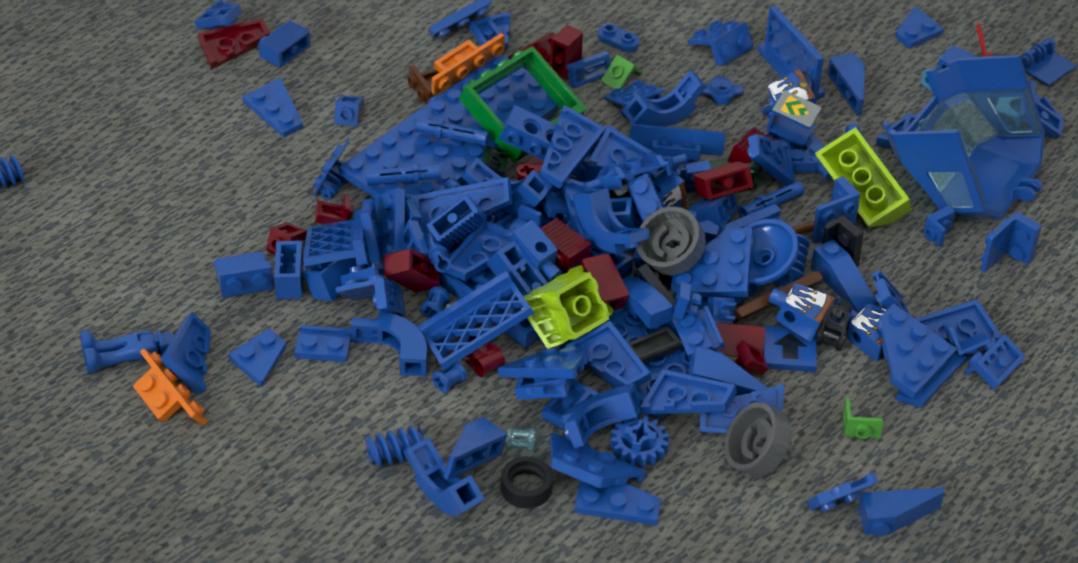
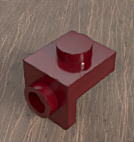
(331, 213)

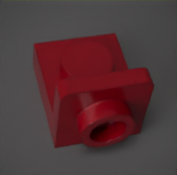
(284, 232)

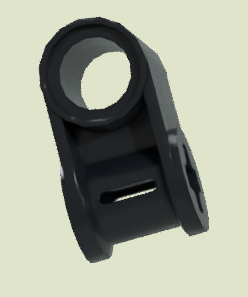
(834, 329)

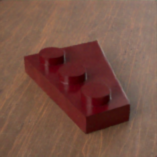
(231, 41)

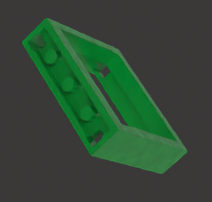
(542, 74)

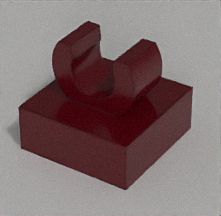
(751, 359)

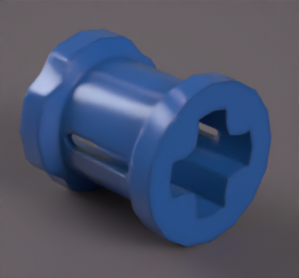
(437, 299)
(449, 377)

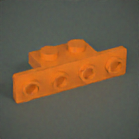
(463, 60)
(163, 393)

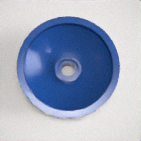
(773, 250)

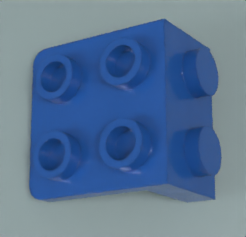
(725, 39)
(243, 274)

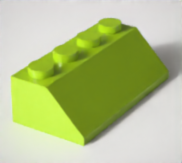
(881, 196)

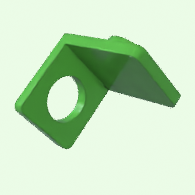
(619, 72)
(860, 426)

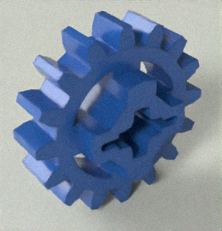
(639, 441)

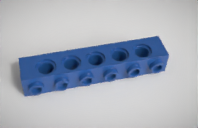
(534, 136)

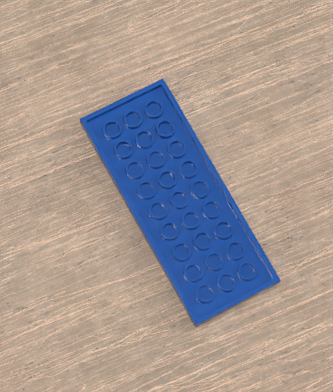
(405, 147)

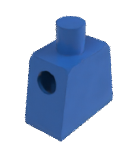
(538, 248)

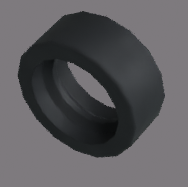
(526, 498)

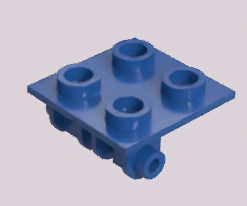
(1046, 64)
(625, 95)
(331, 180)

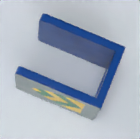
(793, 118)

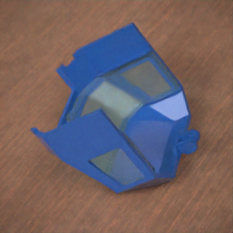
(975, 137)

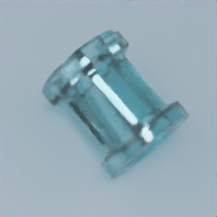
(517, 432)

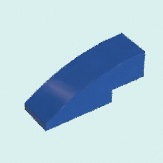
(647, 303)

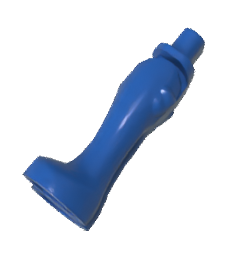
(121, 349)

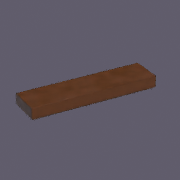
(762, 303)

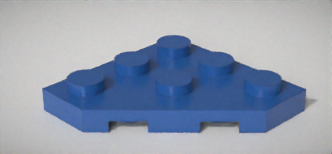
(722, 266)
(911, 350)

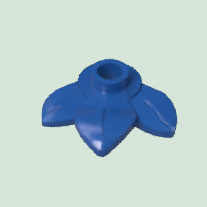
(722, 90)

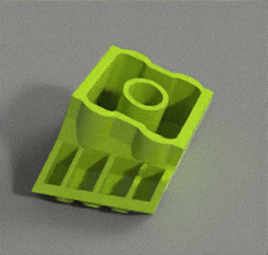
(567, 307)

